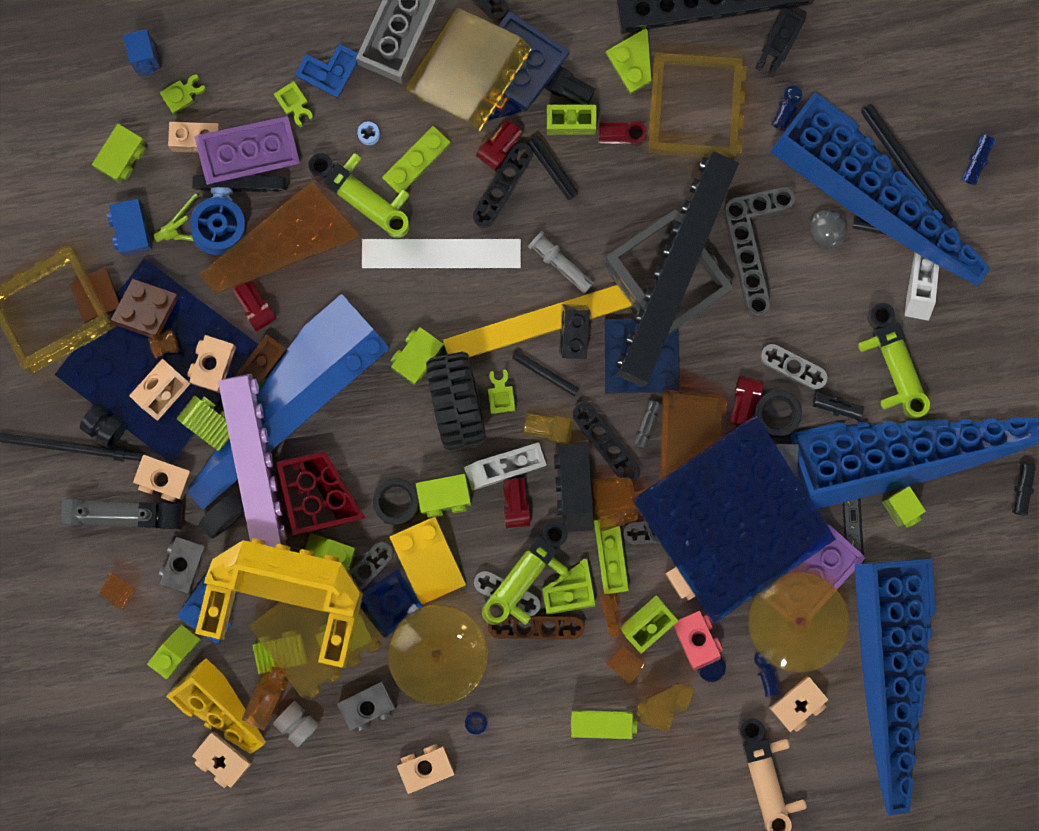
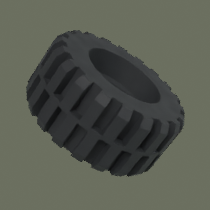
(456, 401)

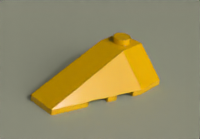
(213, 700)

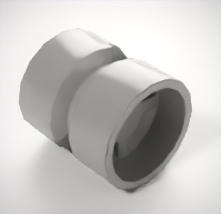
(296, 724)

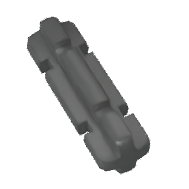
(648, 424)

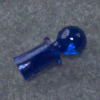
(792, 95)
(767, 676)

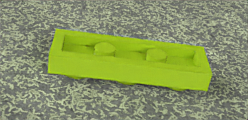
(416, 160)
(611, 560)

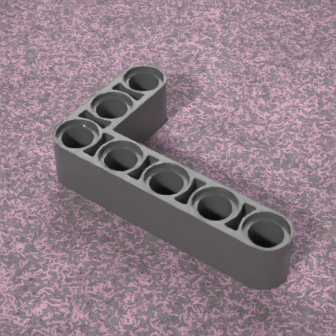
(748, 245)

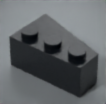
(574, 487)

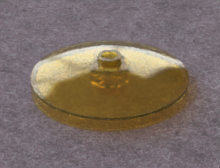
(775, 628)
(449, 674)

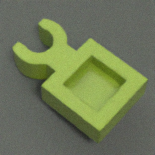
(179, 95)
(291, 101)
(501, 397)

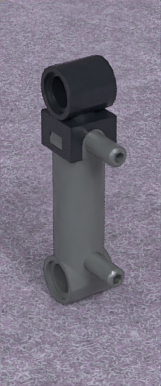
(121, 514)

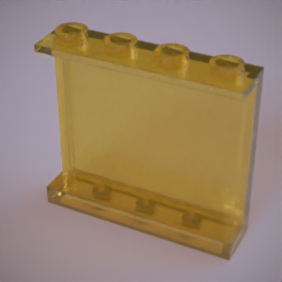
(469, 67)
(295, 639)

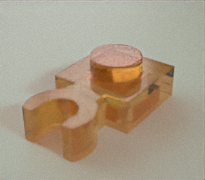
(610, 607)

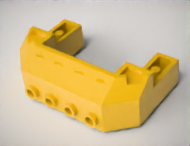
(286, 578)

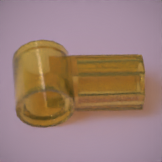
(555, 429)

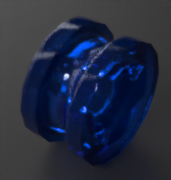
(476, 715)

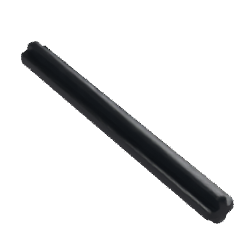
(904, 161)

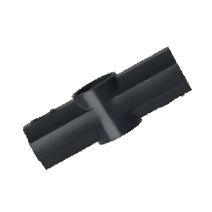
(566, 85)

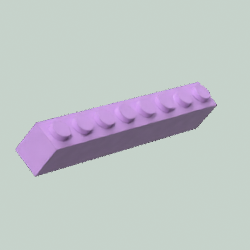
(252, 460)

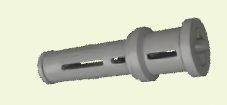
(552, 255)

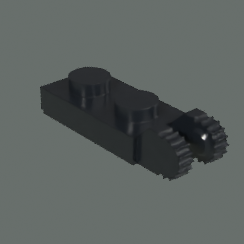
(781, 39)

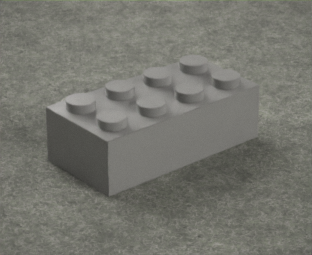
(396, 37)

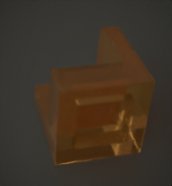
(117, 591)
(625, 664)

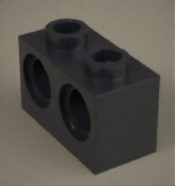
(574, 331)

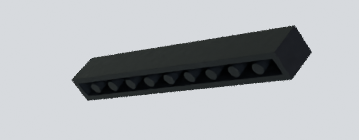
(677, 269)

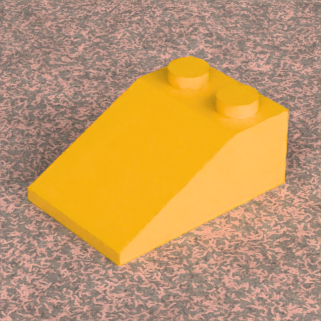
(427, 560)

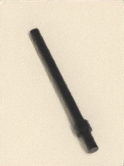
(118, 453)

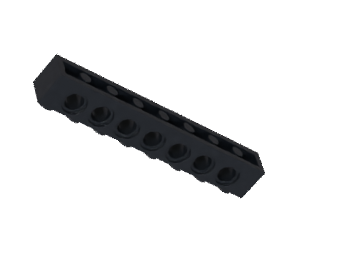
(631, 21)

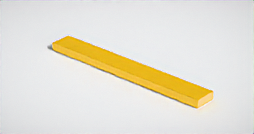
(534, 323)

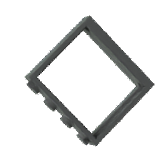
(634, 292)

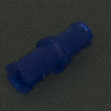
(978, 159)

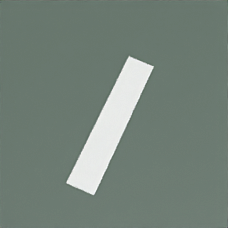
(441, 253)

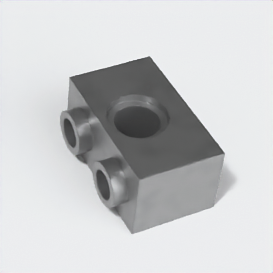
(194, 555)
(352, 710)

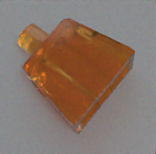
(614, 502)
(266, 698)

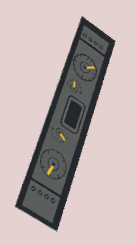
(853, 523)

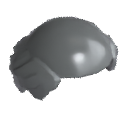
(828, 229)

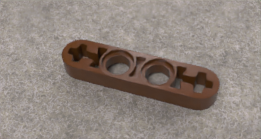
(536, 632)

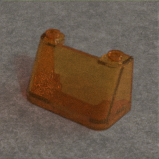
(688, 426)

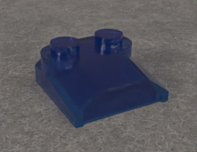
(389, 602)

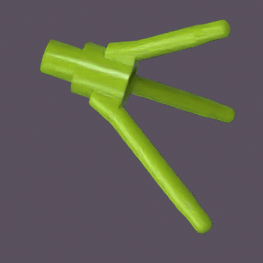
(172, 229)

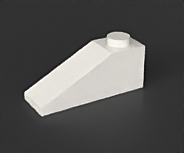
(921, 288)
(505, 466)

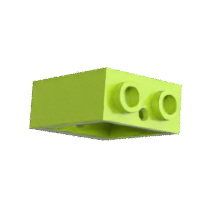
(603, 724)

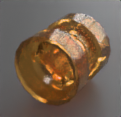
(165, 343)

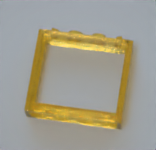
(738, 99)
(70, 341)

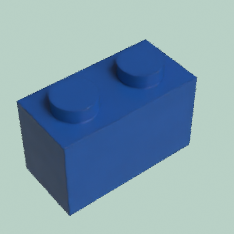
(142, 52)
(129, 227)

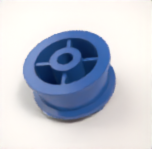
(213, 212)

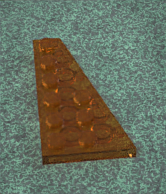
(290, 235)

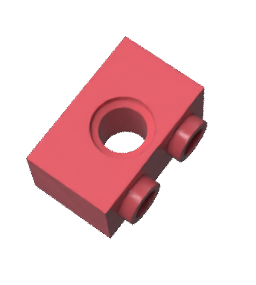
(698, 655)

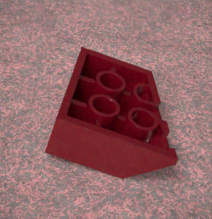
(315, 494)

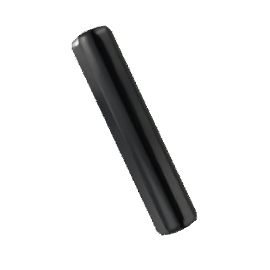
(553, 168)

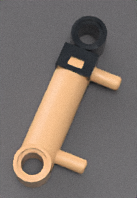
(763, 773)

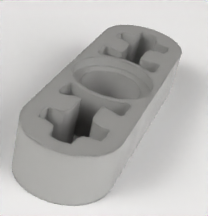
(780, 352)
(493, 579)

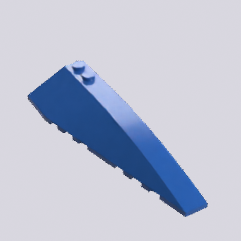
(846, 166)
(313, 370)
(866, 460)
(894, 633)

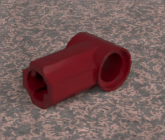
(619, 133)
(495, 151)
(256, 309)
(747, 395)
(516, 507)

